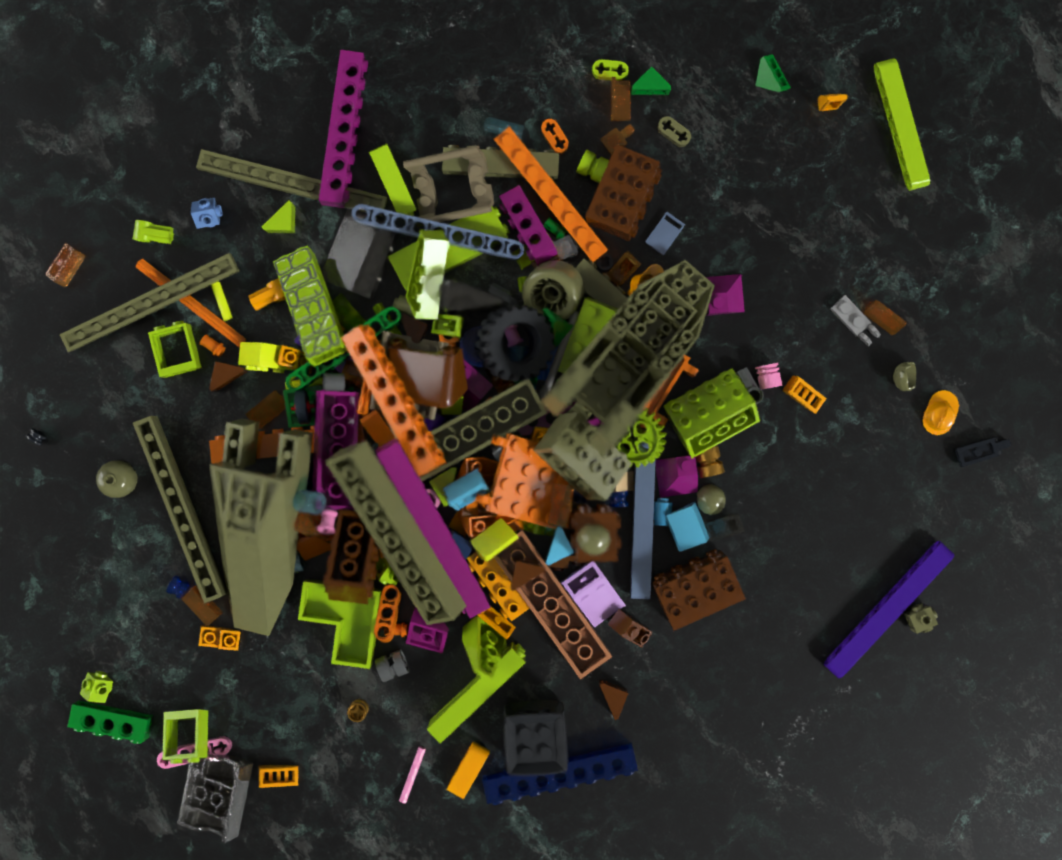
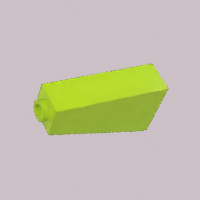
(393, 180)

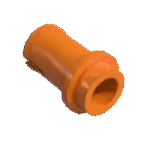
(212, 345)
(401, 629)

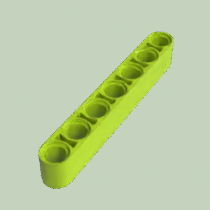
(901, 124)

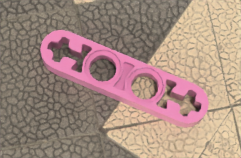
(216, 741)

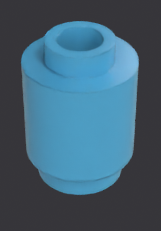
(661, 508)

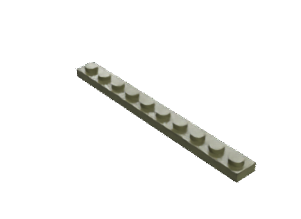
(280, 179)
(149, 302)

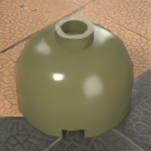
(116, 479)

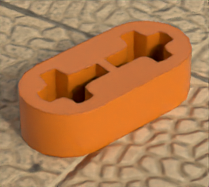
(551, 138)

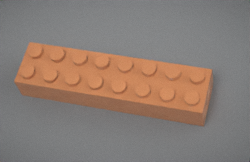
(555, 609)

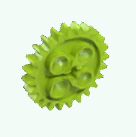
(651, 436)

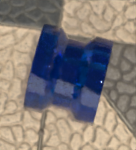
(618, 499)
(178, 587)

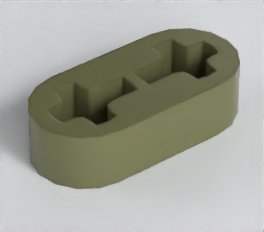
(670, 135)

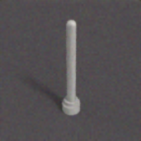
(546, 388)

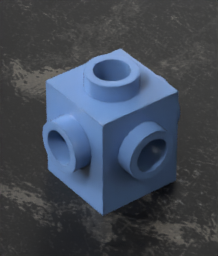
(206, 213)

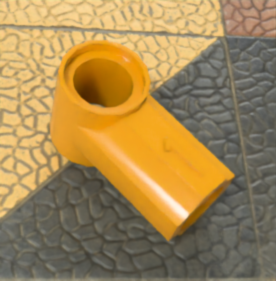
(271, 293)

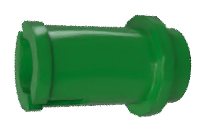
(555, 228)

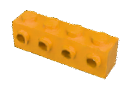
(499, 585)

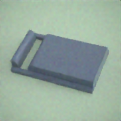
(664, 234)

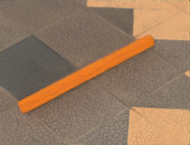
(193, 305)

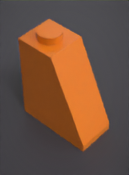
(378, 427)

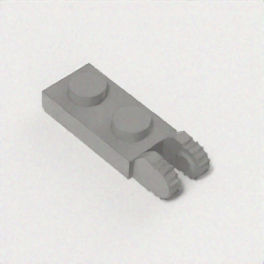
(854, 319)

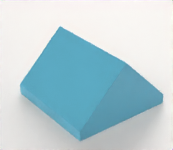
(465, 489)
(687, 527)
(559, 547)

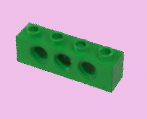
(80, 721)

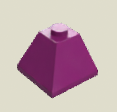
(726, 295)
(676, 475)
(426, 636)

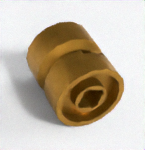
(709, 463)

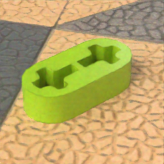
(610, 65)

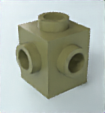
(921, 618)

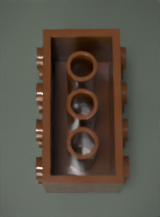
(623, 193)
(599, 515)
(351, 560)
(697, 588)

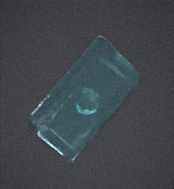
(498, 126)

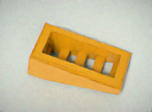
(831, 101)
(794, 387)
(278, 768)

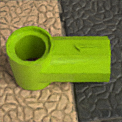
(147, 232)

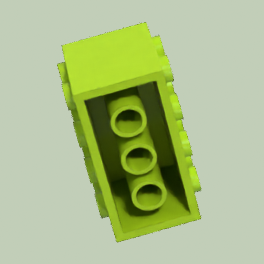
(712, 413)

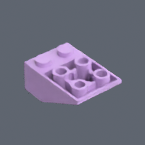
(593, 593)

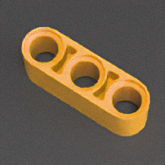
(468, 770)

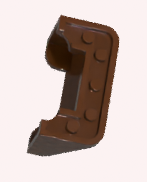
(429, 376)

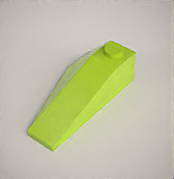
(483, 646)

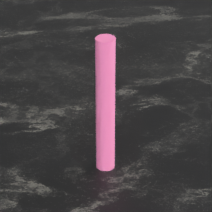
(412, 774)

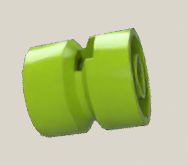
(591, 165)

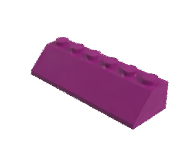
(334, 430)

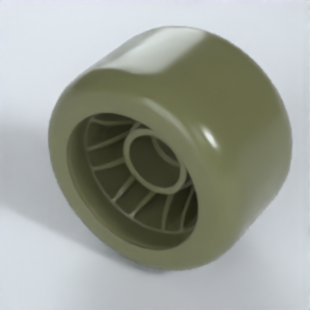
(539, 289)

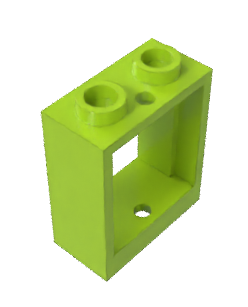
(162, 368)
(170, 735)

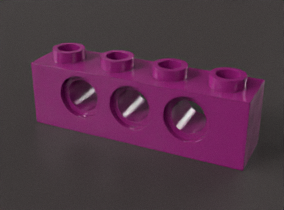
(514, 200)

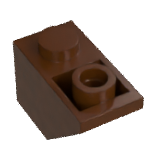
(630, 628)

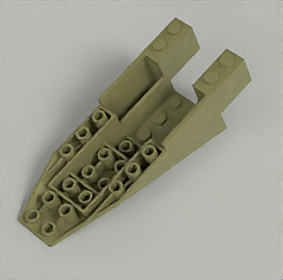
(635, 352)
(258, 522)

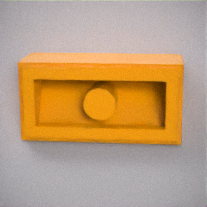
(497, 622)

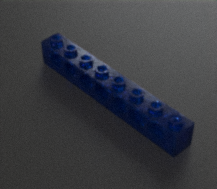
(571, 780)

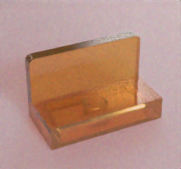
(620, 100)
(206, 612)

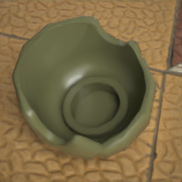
(905, 376)
(710, 499)
(593, 539)

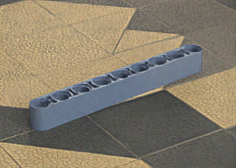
(449, 230)
(642, 530)

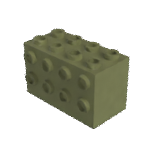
(576, 461)

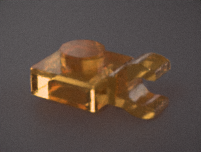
(615, 137)

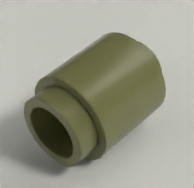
(403, 306)

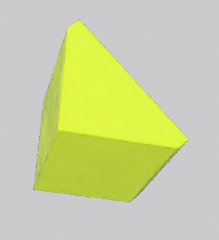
(493, 540)

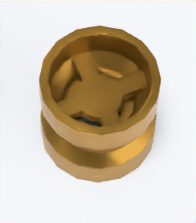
(356, 713)

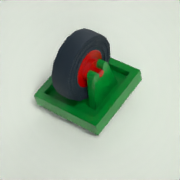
(301, 406)

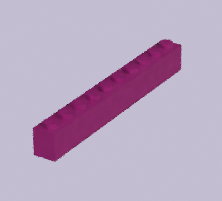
(432, 525)

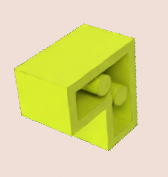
(260, 357)

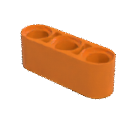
(385, 604)

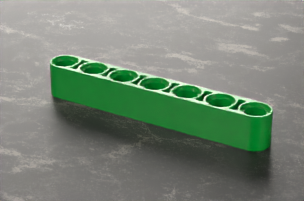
(302, 372)

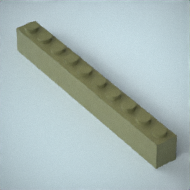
(180, 508)

